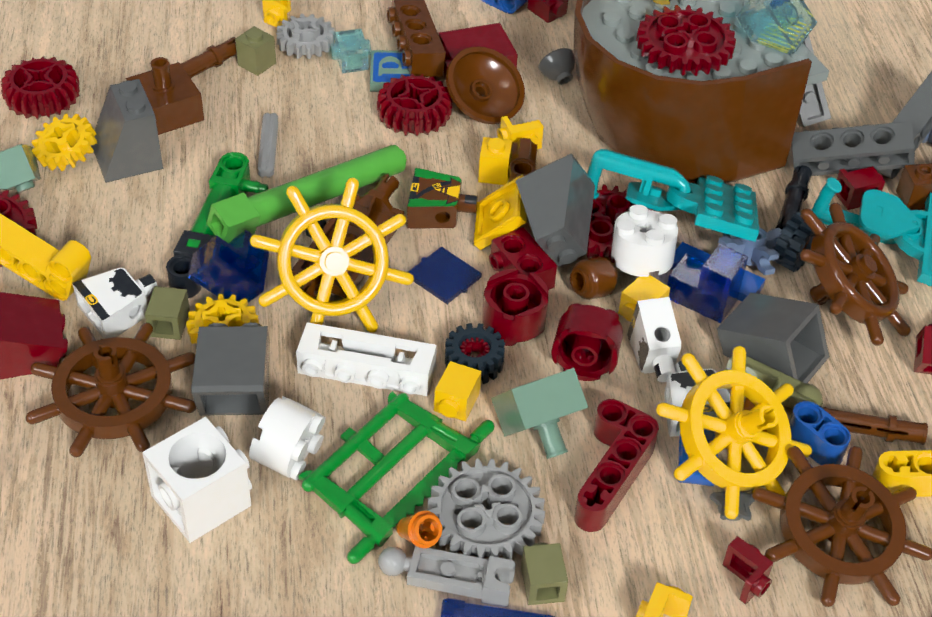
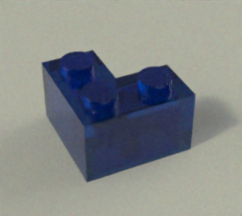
(230, 267)
(711, 285)

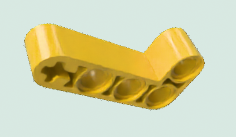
(40, 262)
(906, 469)

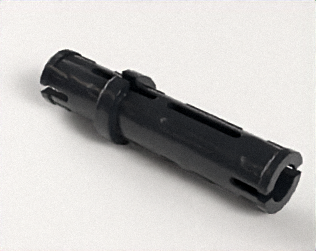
(797, 193)

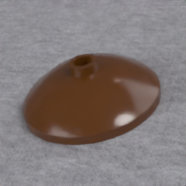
(491, 76)

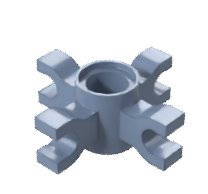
(758, 252)

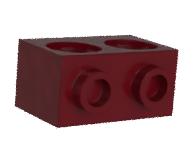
(523, 253)

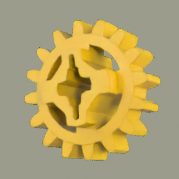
(64, 142)
(220, 311)

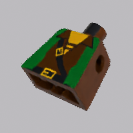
(437, 200)

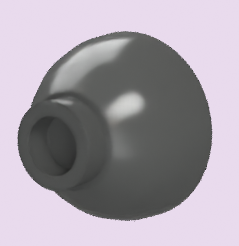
(558, 65)

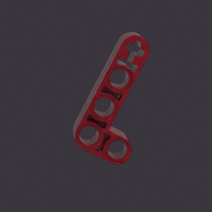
(631, 444)

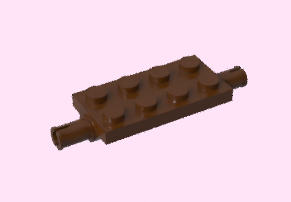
(374, 205)

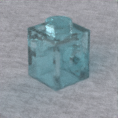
(351, 50)

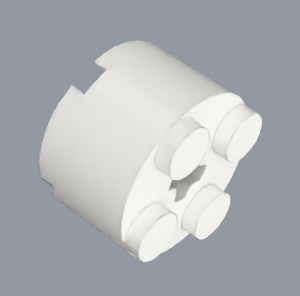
(644, 241)
(287, 437)

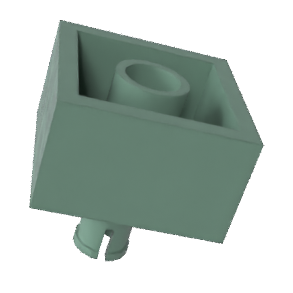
(540, 407)

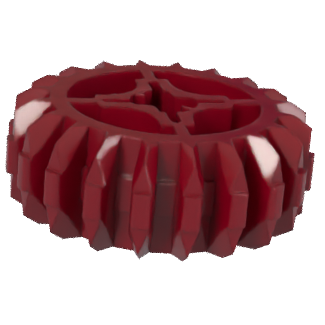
(40, 87)
(414, 104)

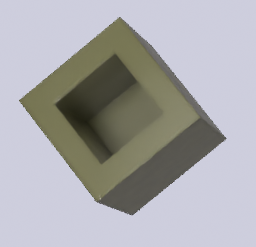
(255, 50)
(168, 312)
(544, 573)

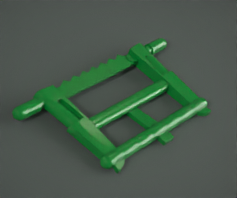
(347, 504)

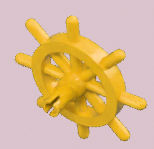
(332, 258)
(733, 429)

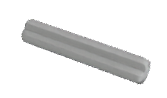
(268, 144)

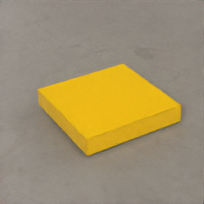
(499, 214)

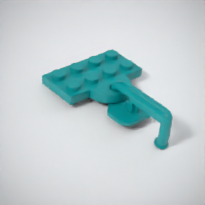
(712, 202)
(890, 219)

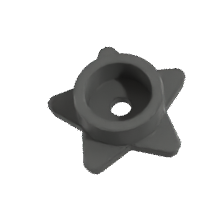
(745, 501)

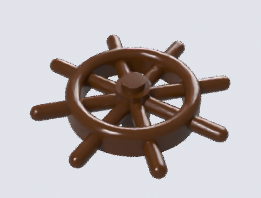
(853, 274)
(112, 388)
(842, 524)

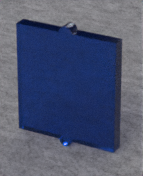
(444, 275)

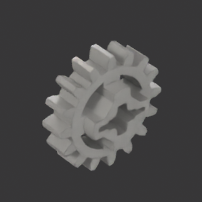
(305, 36)

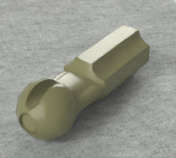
(775, 378)

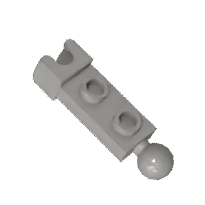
(453, 573)

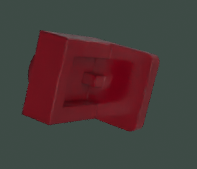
(750, 566)

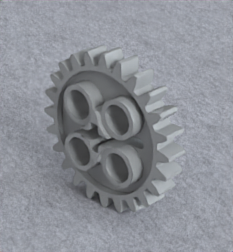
(487, 510)

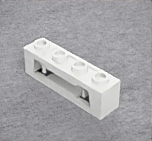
(366, 359)

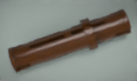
(212, 57)
(888, 428)

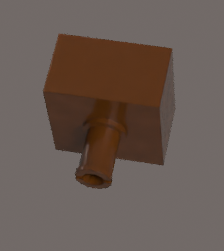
(171, 95)

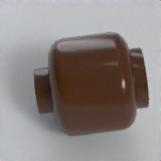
(593, 278)

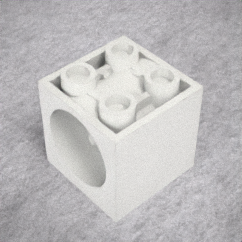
(203, 502)

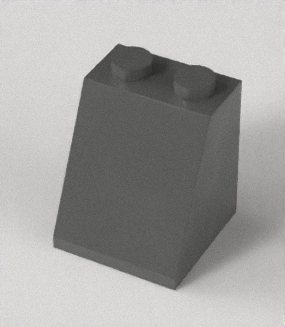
(127, 133)
(559, 208)
(777, 333)
(232, 370)

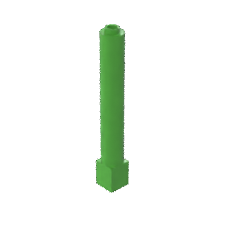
(241, 213)

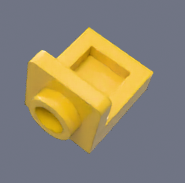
(275, 11)
(531, 130)
(666, 600)

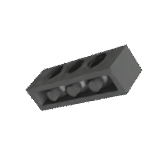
(855, 148)

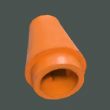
(420, 529)

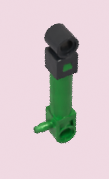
(227, 180)

